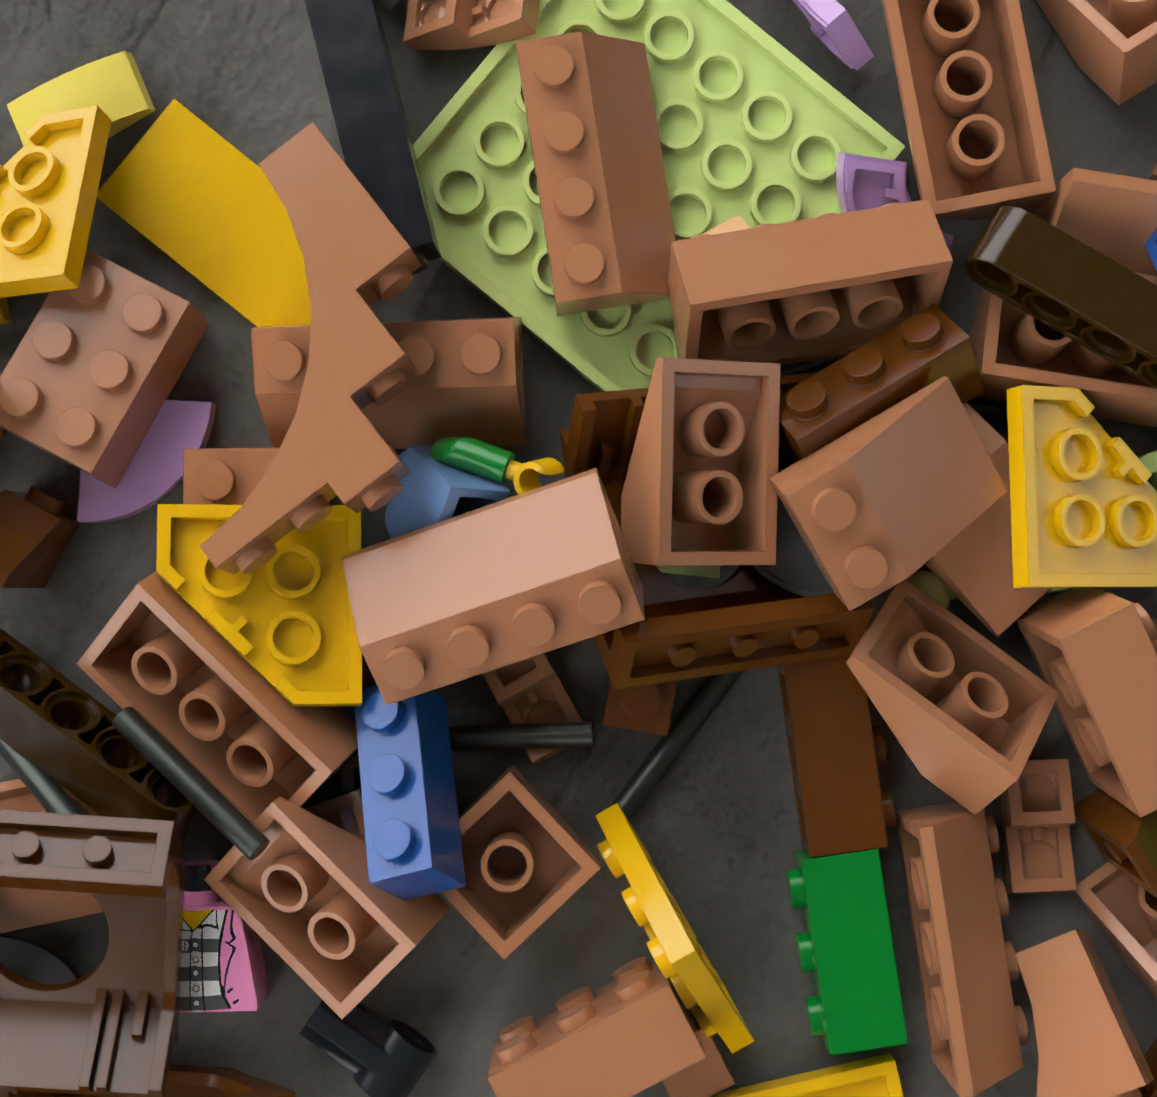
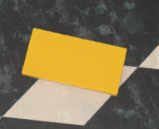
(213, 217)

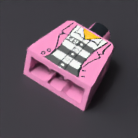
(220, 951)

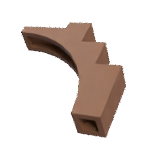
(353, 360)
(1079, 1022)

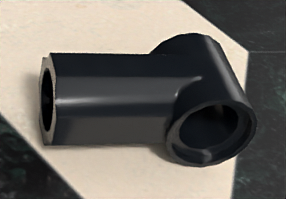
(381, 1053)

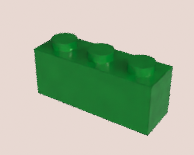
(847, 951)

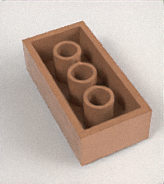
(215, 703)

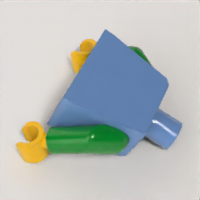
(456, 479)

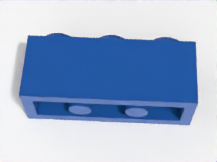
(409, 795)

